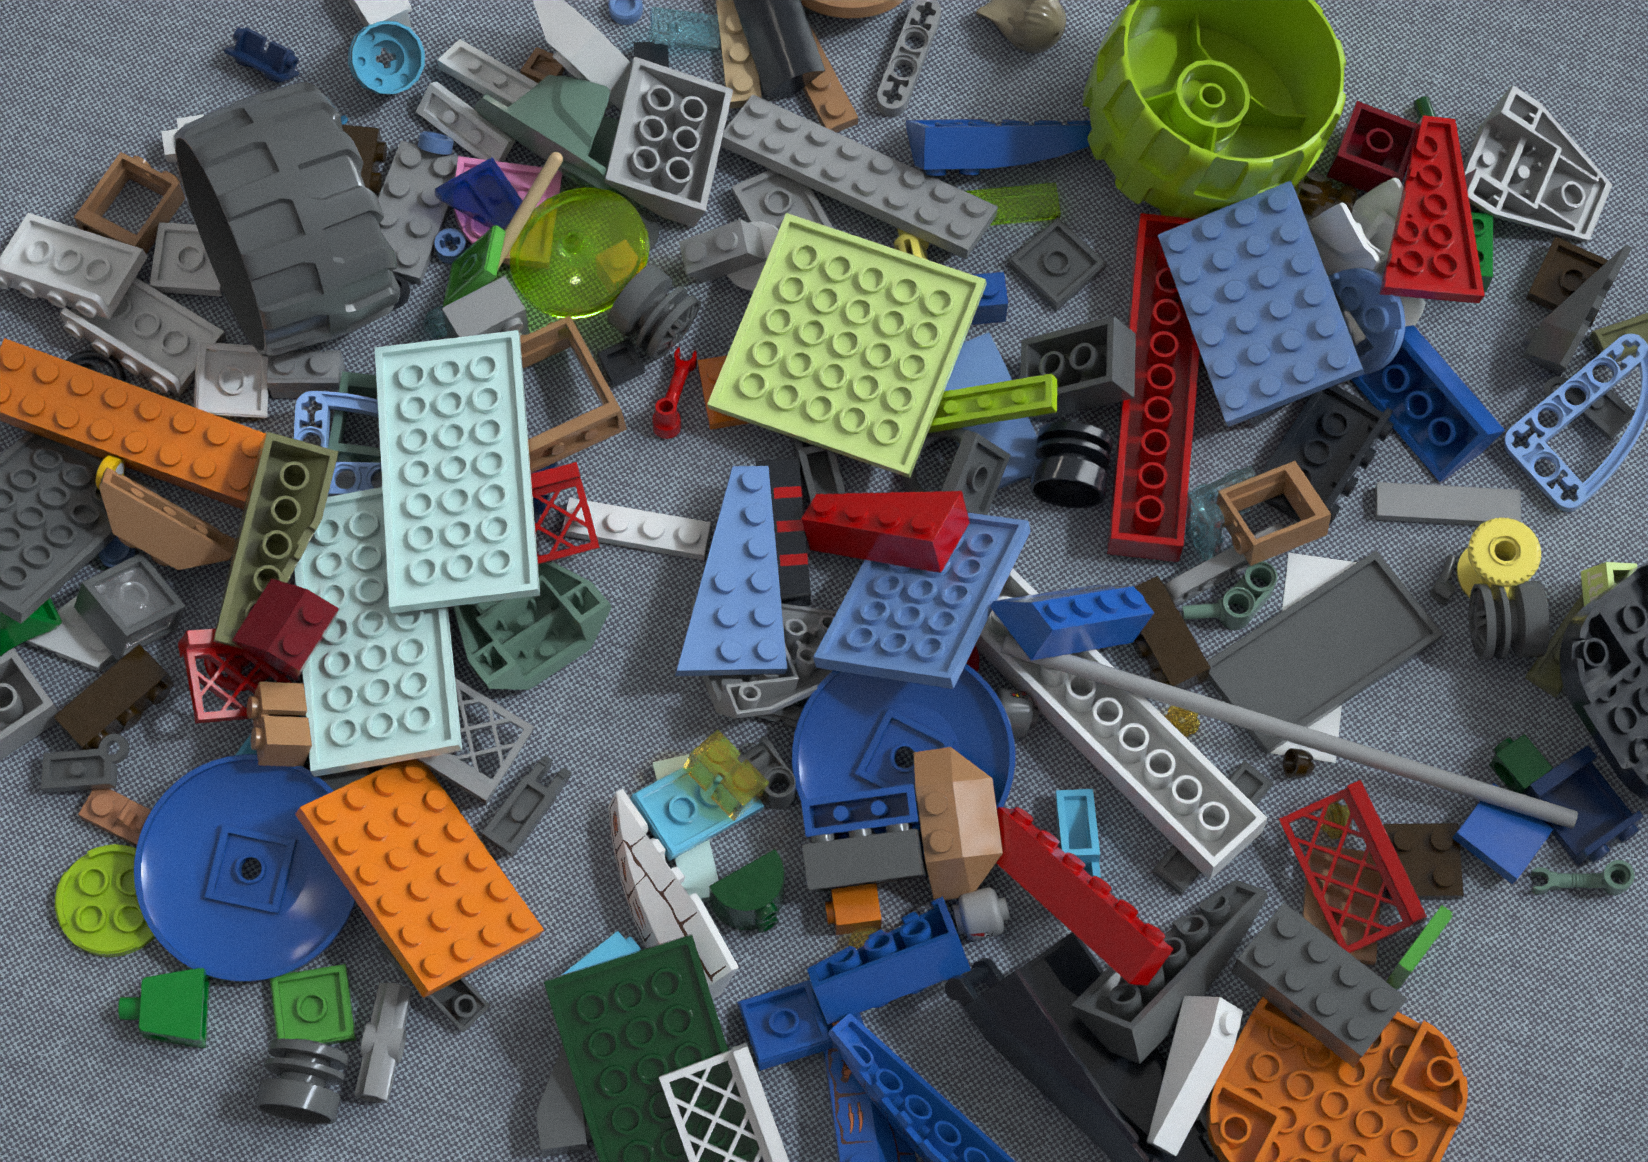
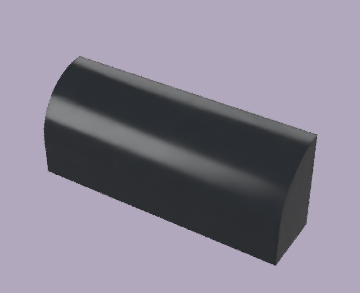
(780, 44)

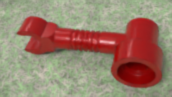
(666, 419)

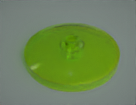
(579, 252)

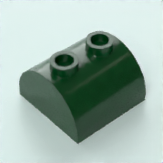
(751, 894)

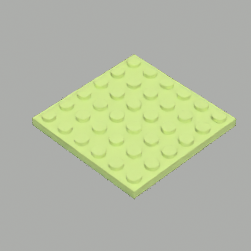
(847, 345)

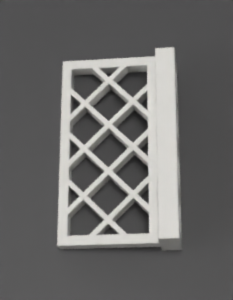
(751, 1095)

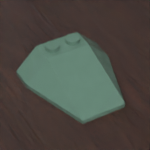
(532, 637)

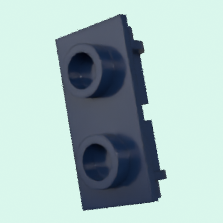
(275, 63)

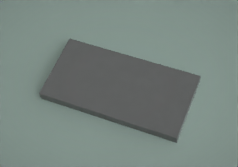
(1324, 648)

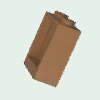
(121, 170)
(1302, 497)

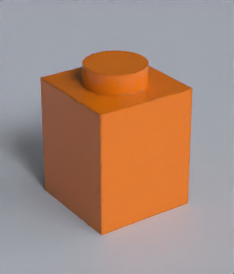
(854, 908)

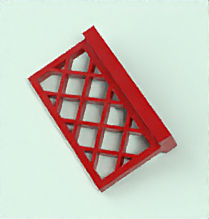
(555, 481)
(200, 645)
(1382, 853)

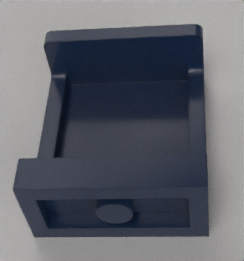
(1600, 810)

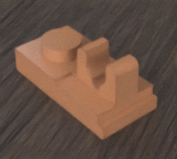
(115, 814)

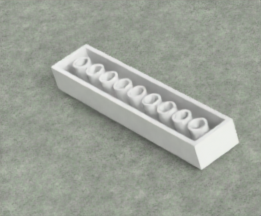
(1134, 751)

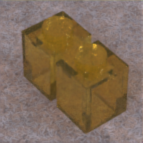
(741, 782)

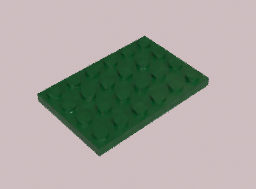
(628, 1027)

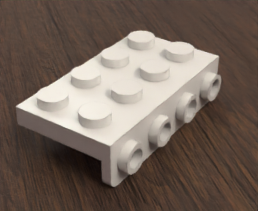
(69, 266)
(148, 336)

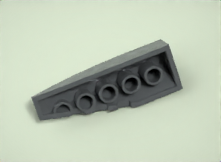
(1138, 1017)

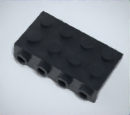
(1330, 445)

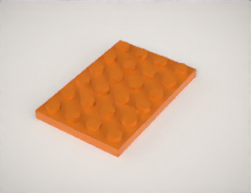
(419, 874)

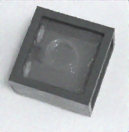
(129, 606)

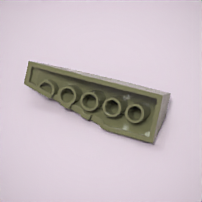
(276, 523)

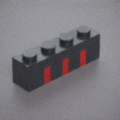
(789, 531)

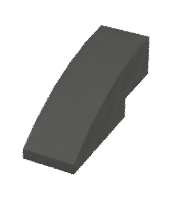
(818, 469)

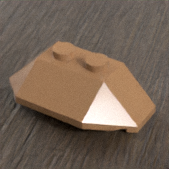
(159, 526)
(956, 821)

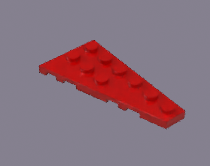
(1434, 233)

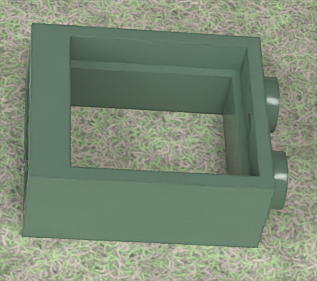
(360, 385)

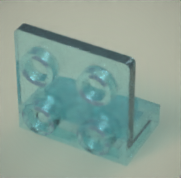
(1205, 516)

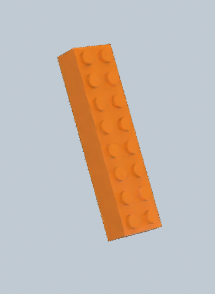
(127, 423)

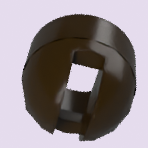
(1297, 763)

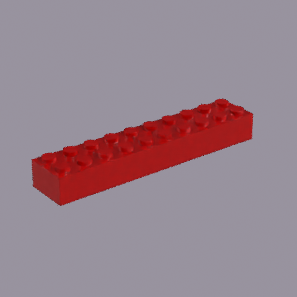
(1159, 420)

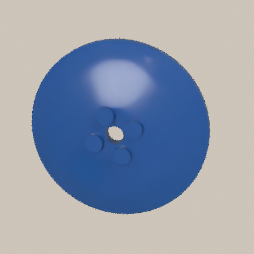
(861, 721)
(194, 881)

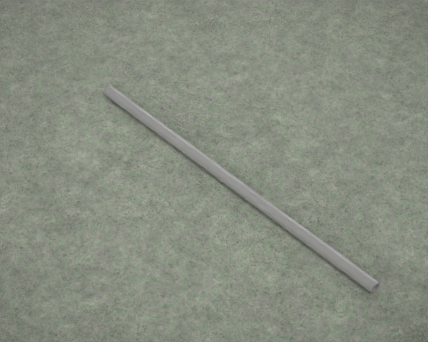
(1301, 735)

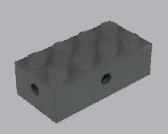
(1318, 984)

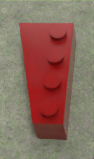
(888, 528)

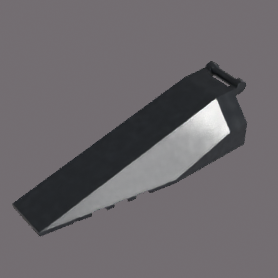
(1036, 1030)

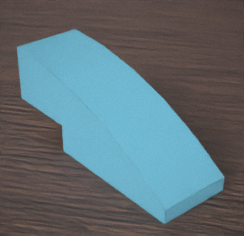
(1078, 827)

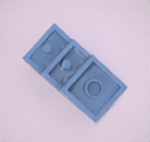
(980, 365)

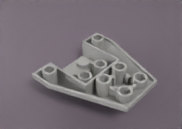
(767, 693)

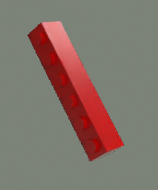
(1079, 899)

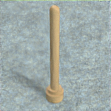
(530, 202)

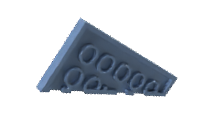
(738, 601)

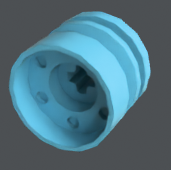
(401, 71)

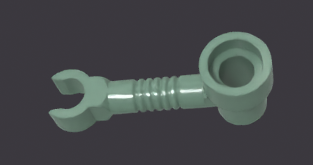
(1617, 868)

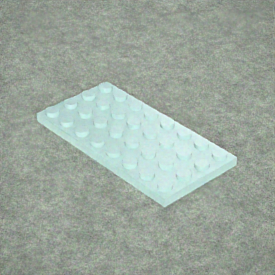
(456, 472)
(379, 678)

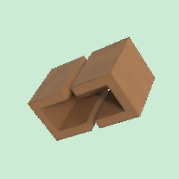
(278, 731)

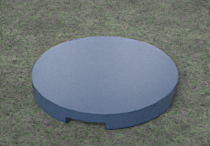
(1376, 314)

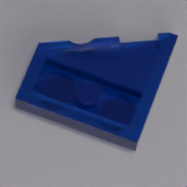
(482, 195)

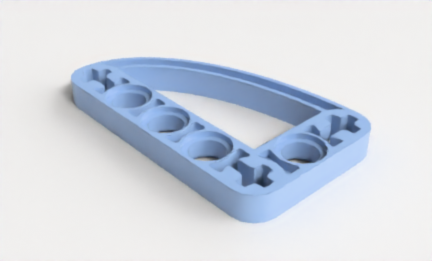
(339, 401)
(1567, 412)

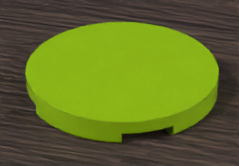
(100, 903)

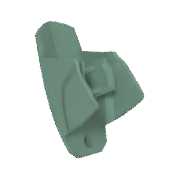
(563, 118)

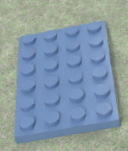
(1260, 304)
(922, 621)

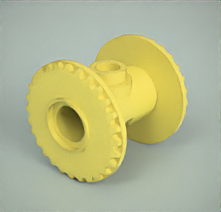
(1499, 554)

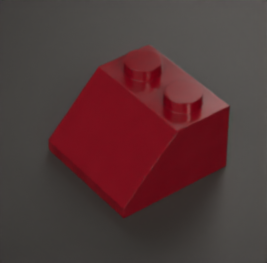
(286, 626)

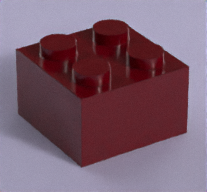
(1372, 148)

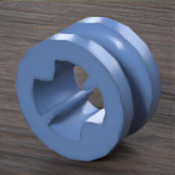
(449, 235)

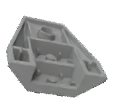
(1533, 171)

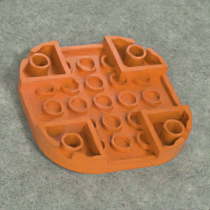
(1301, 1102)

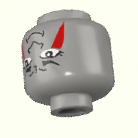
(981, 914)

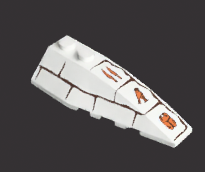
(657, 897)

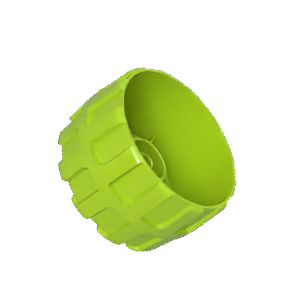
(1213, 99)

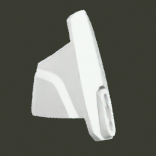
(1362, 237)

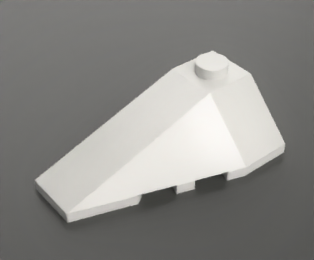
(1196, 1058)

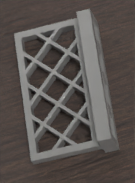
(465, 776)

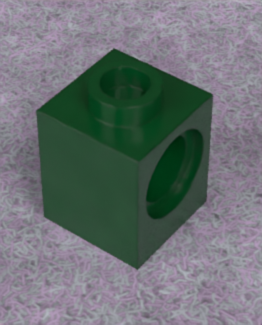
(1518, 763)

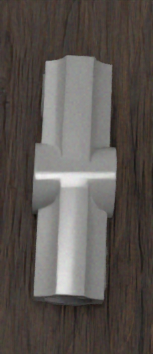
(383, 1043)

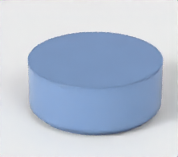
(625, 11)
(435, 143)

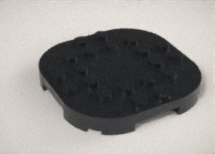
(1608, 675)

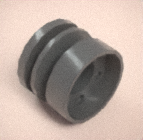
(649, 307)
(1512, 620)
(303, 1072)

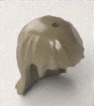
(1027, 23)

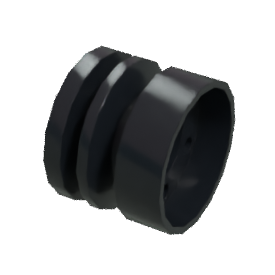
(1071, 465)

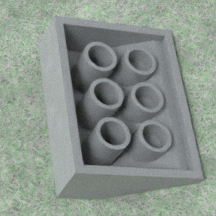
(668, 140)

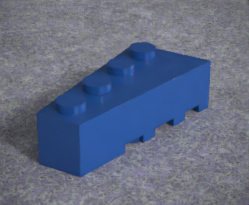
(890, 964)

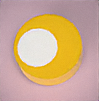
(111, 462)

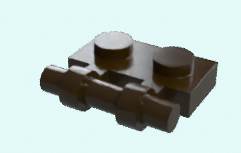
(1318, 195)

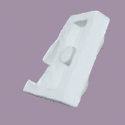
(75, 640)

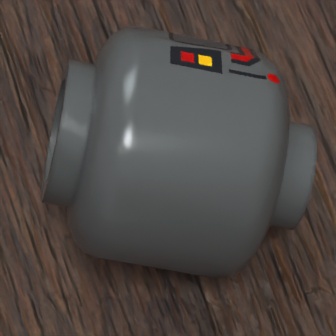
(1019, 710)

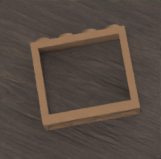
(586, 428)

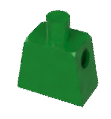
(171, 1007)

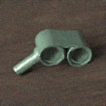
(1243, 593)

